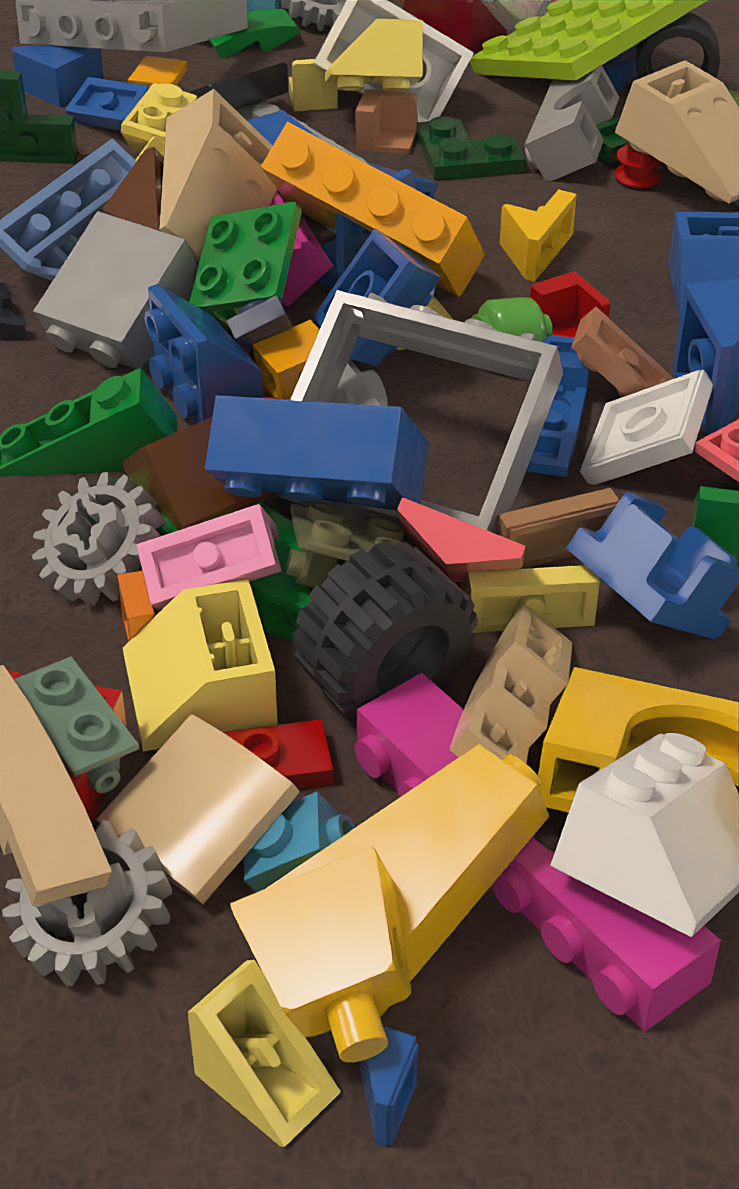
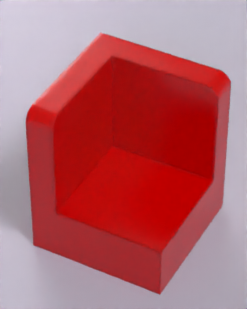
(567, 301)

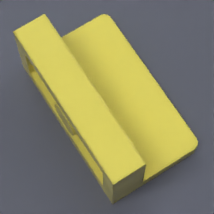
(558, 594)

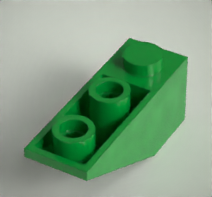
(90, 431)

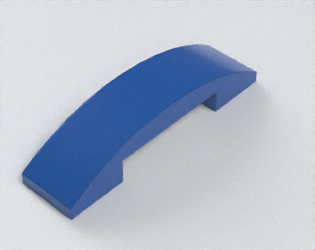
(561, 428)

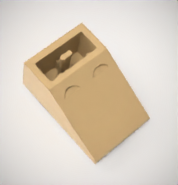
(688, 125)
(210, 168)

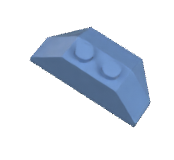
(53, 220)

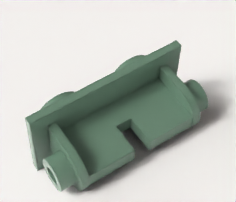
(78, 722)

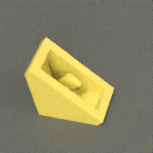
(258, 1056)

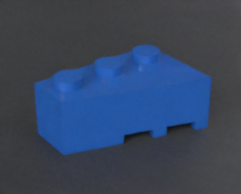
(317, 451)

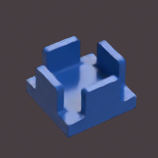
(662, 577)

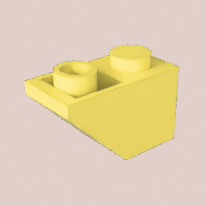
(383, 54)
(151, 114)

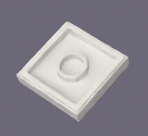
(647, 428)

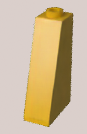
(447, 843)

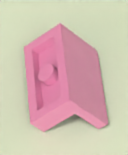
(210, 554)

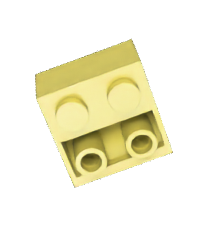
(203, 660)

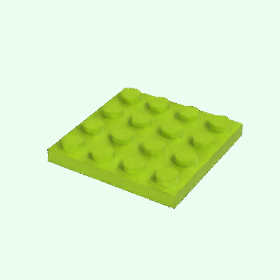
(576, 37)

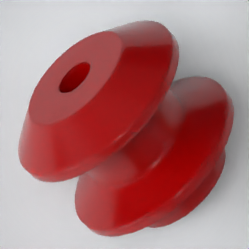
(638, 168)

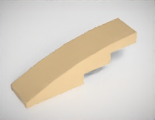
(515, 688)
(41, 809)

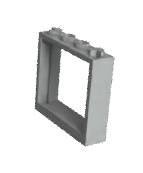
(128, 23)
(465, 342)

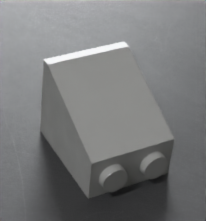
(103, 290)

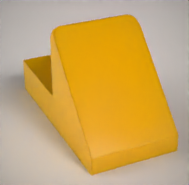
(537, 236)

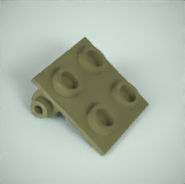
(328, 535)

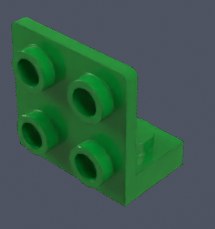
(245, 259)

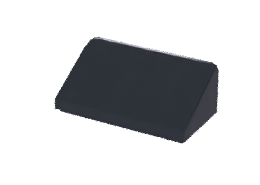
(251, 86)

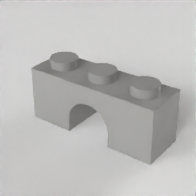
(565, 126)

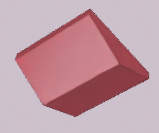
(457, 545)

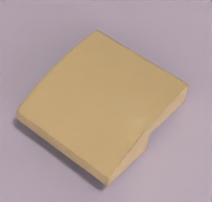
(201, 805)

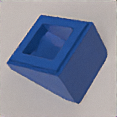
(389, 1084)

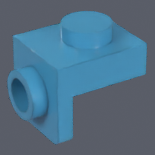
(293, 839)

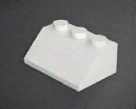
(442, 57)
(657, 832)

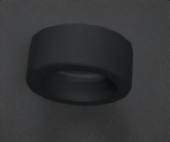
(687, 26)

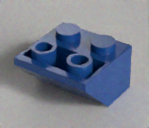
(703, 250)
(196, 356)

